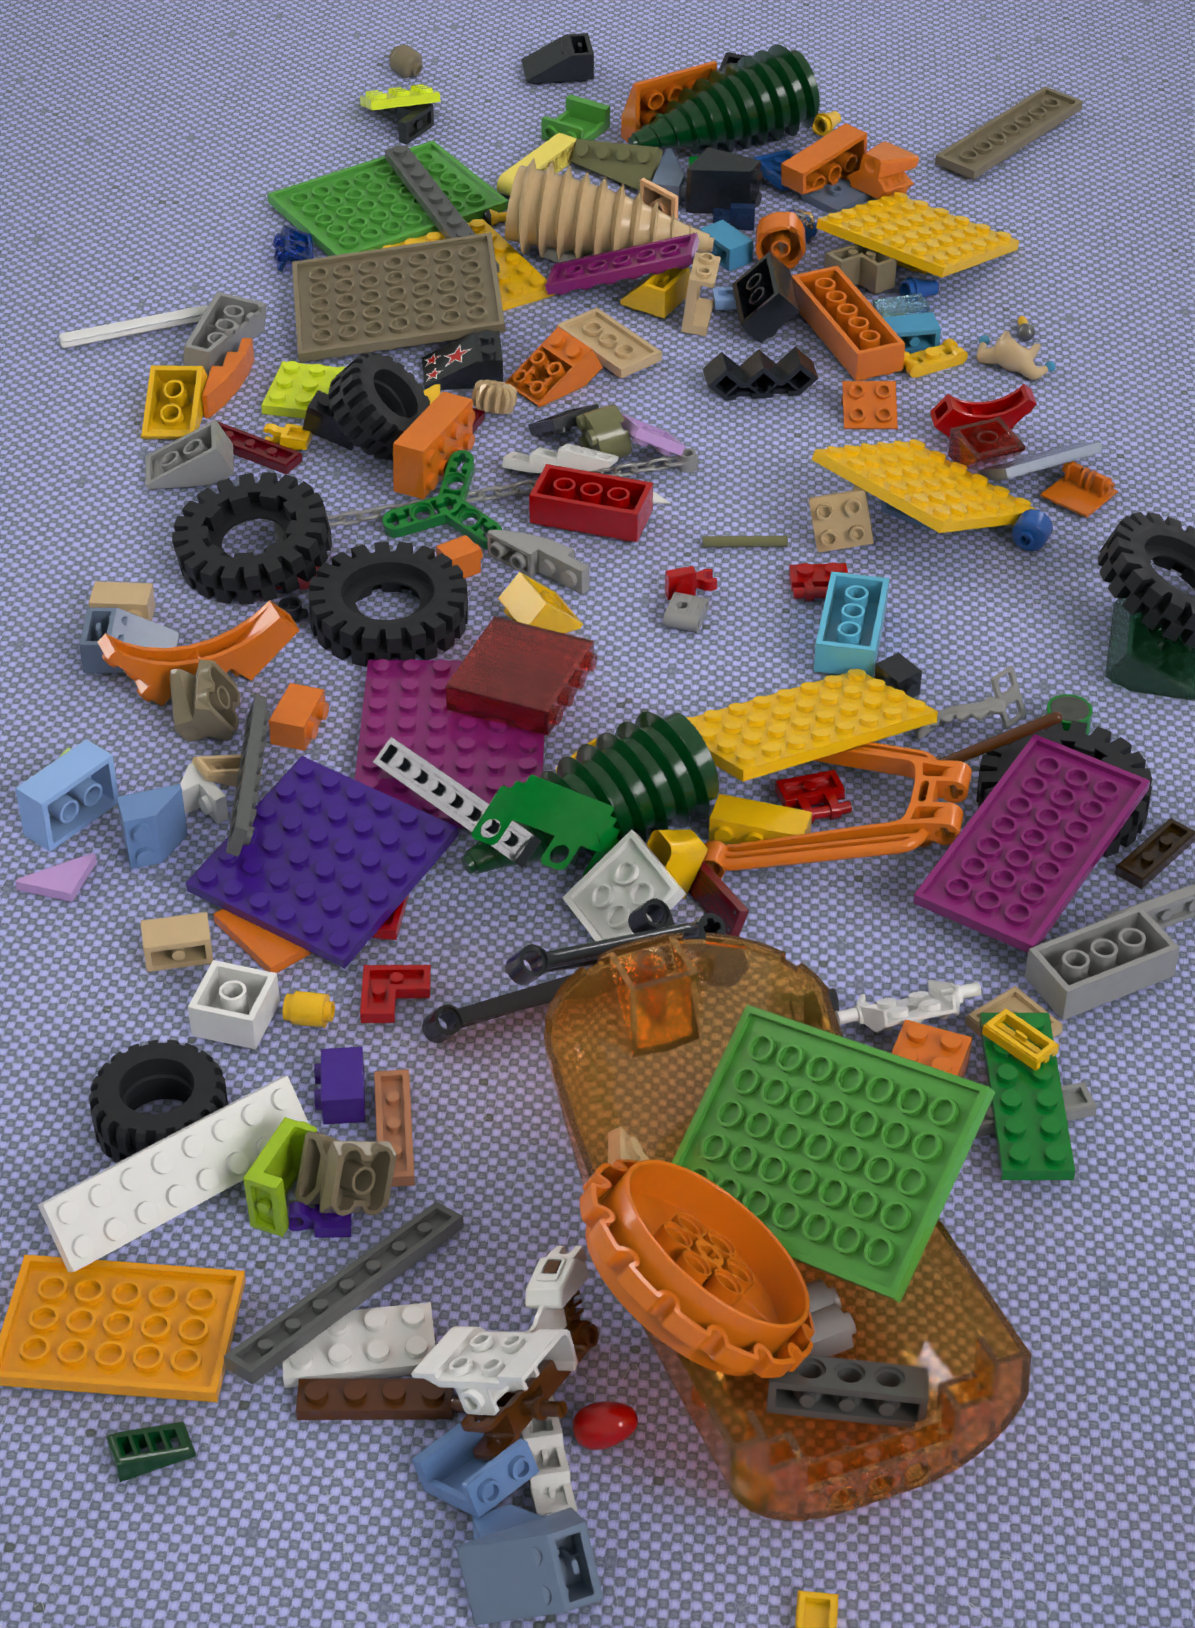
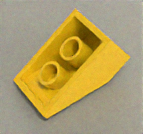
(173, 401)

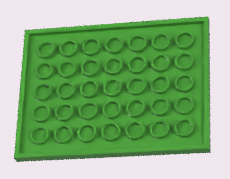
(373, 207)
(834, 1145)

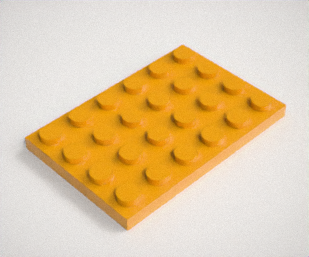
(120, 1328)

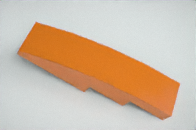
(227, 379)

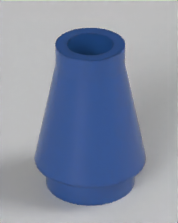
(917, 285)

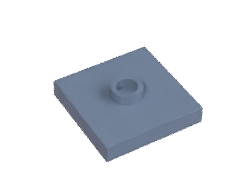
(835, 197)

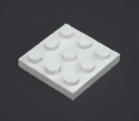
(618, 886)

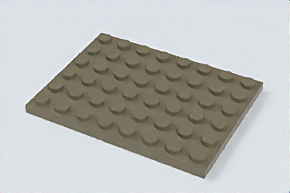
(396, 297)

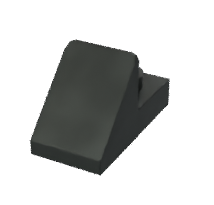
(414, 121)

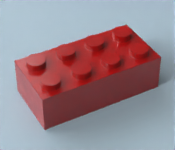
(591, 502)

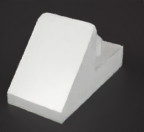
(204, 795)

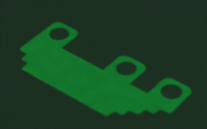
(557, 811)

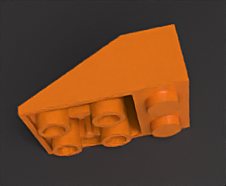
(555, 369)

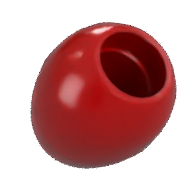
(604, 1424)

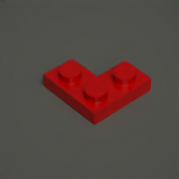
(387, 982)

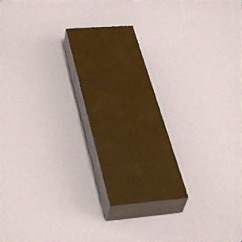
(1155, 853)

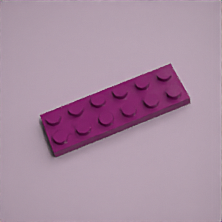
(622, 264)

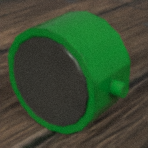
(1072, 708)

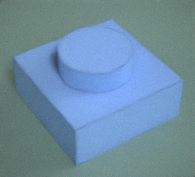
(724, 298)

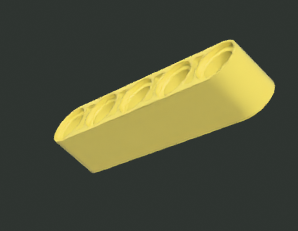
(556, 149)

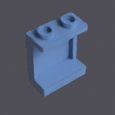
(473, 1485)

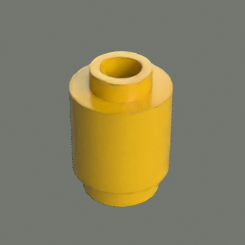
(308, 1009)

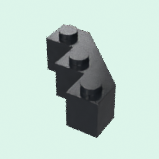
(760, 375)

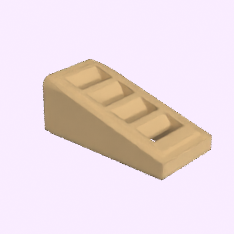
(219, 768)

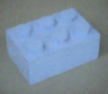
(67, 795)

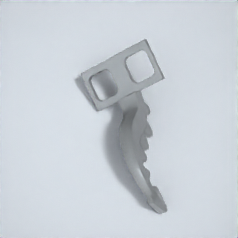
(985, 708)

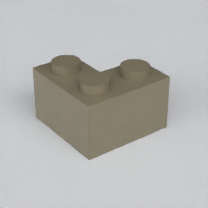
(864, 267)

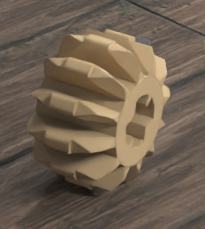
(494, 396)

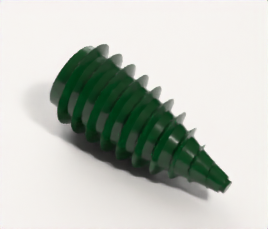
(739, 104)
(644, 771)

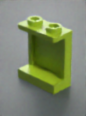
(274, 1176)

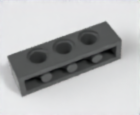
(852, 1391)

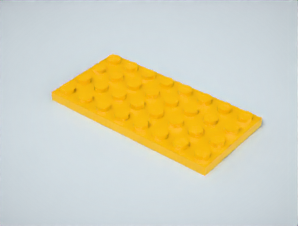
(807, 723)

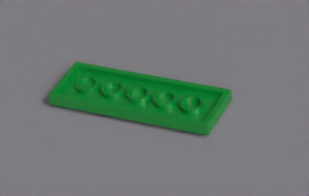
(1028, 1110)

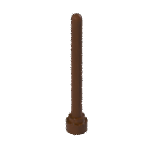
(1005, 738)

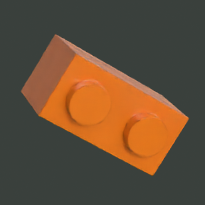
(298, 716)

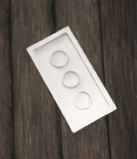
(366, 1345)

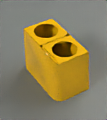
(679, 853)

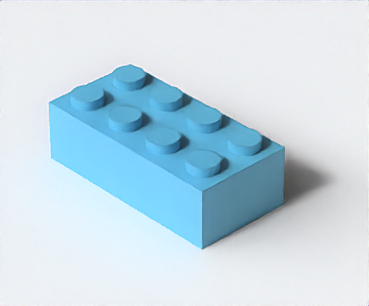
(851, 623)

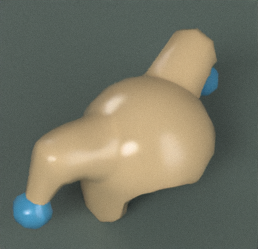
(1012, 356)

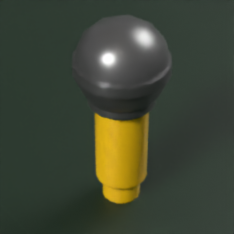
(1025, 331)

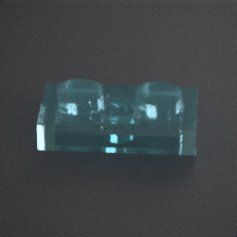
(901, 305)

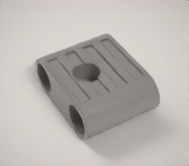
(686, 612)

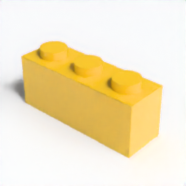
(746, 820)

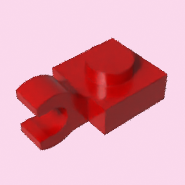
(687, 580)

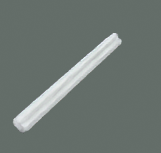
(131, 327)

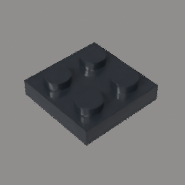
(560, 422)

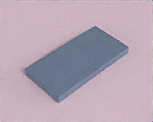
(1041, 460)

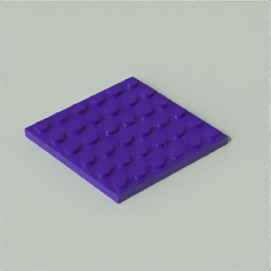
(324, 861)

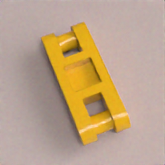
(934, 359)

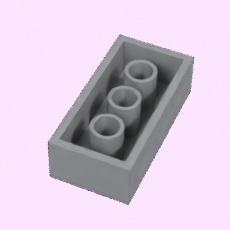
(1101, 962)

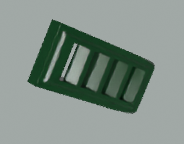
(142, 1463)

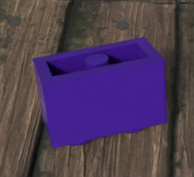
(341, 1085)

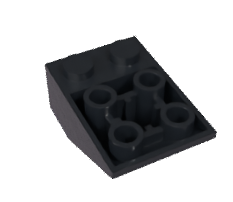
(561, 61)

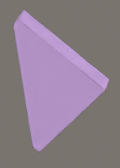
(60, 880)

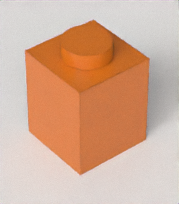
(463, 553)

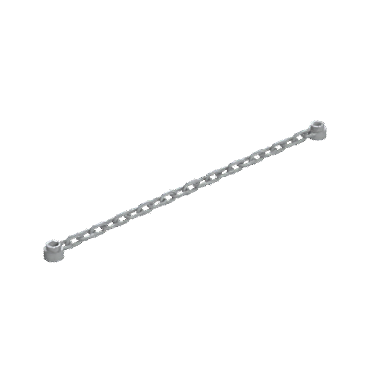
(685, 463)

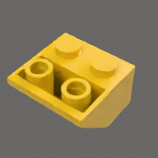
(659, 292)

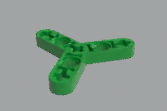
(446, 497)

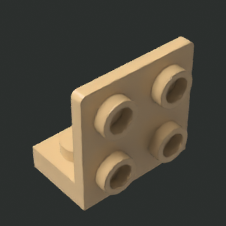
(841, 520)

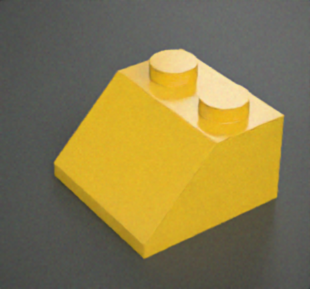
(537, 606)

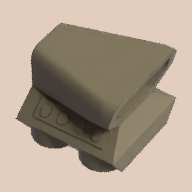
(204, 702)
(345, 1175)

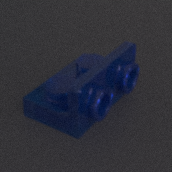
(292, 246)

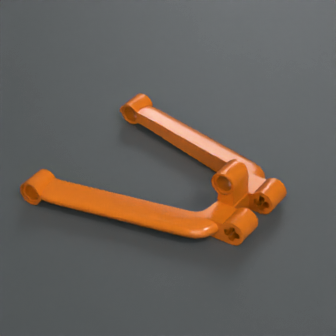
(922, 824)

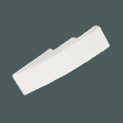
(567, 456)
(552, 1484)

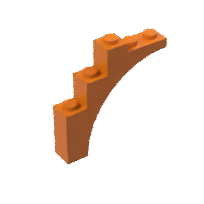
(240, 650)

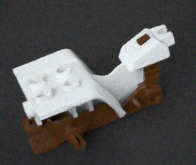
(512, 1375)

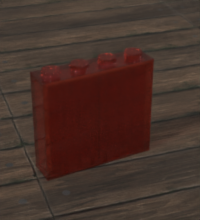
(521, 675)

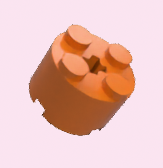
(782, 236)

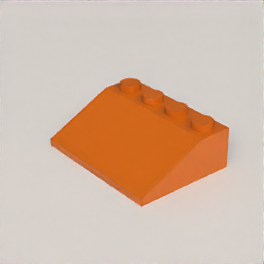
(653, 95)

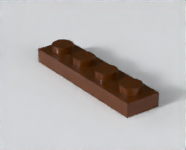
(373, 1399)

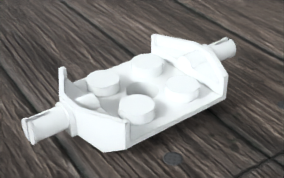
(941, 1001)

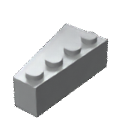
(222, 329)

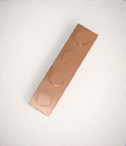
(395, 1121)

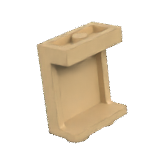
(699, 310)

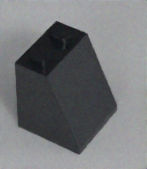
(722, 179)

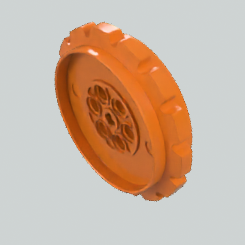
(697, 1268)

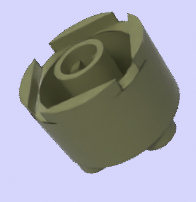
(604, 432)

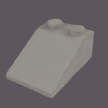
(191, 460)

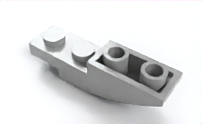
(537, 554)

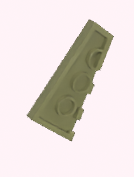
(617, 161)

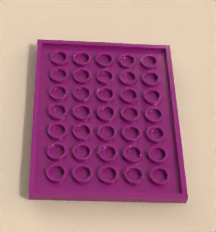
(410, 705)

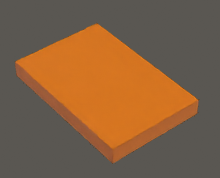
(266, 948)

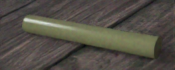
(744, 541)

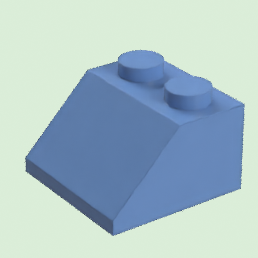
(152, 824)

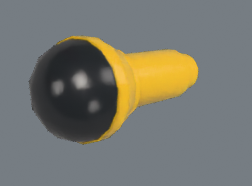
(494, 217)

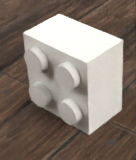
(234, 1004)

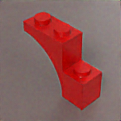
(955, 412)

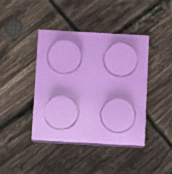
(647, 434)

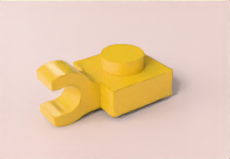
(289, 436)

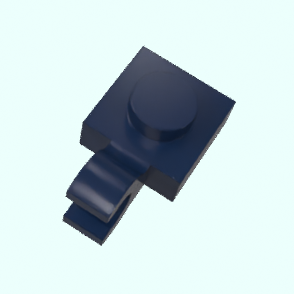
(739, 216)

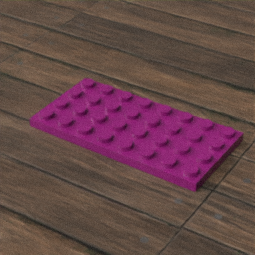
(1032, 843)

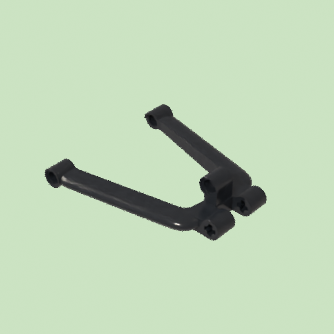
(558, 960)

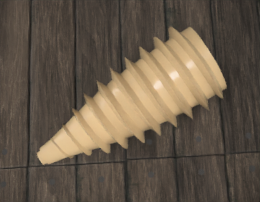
(584, 217)

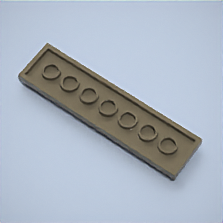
(1008, 133)

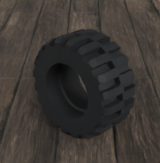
(376, 402)
(150, 1075)

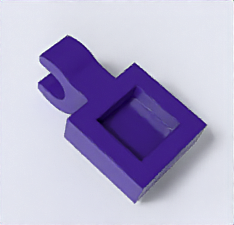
(325, 1224)

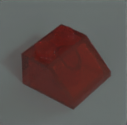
(983, 443)

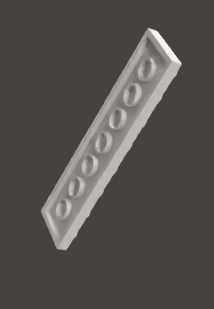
(167, 1176)

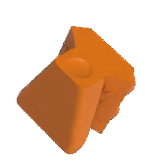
(883, 170)

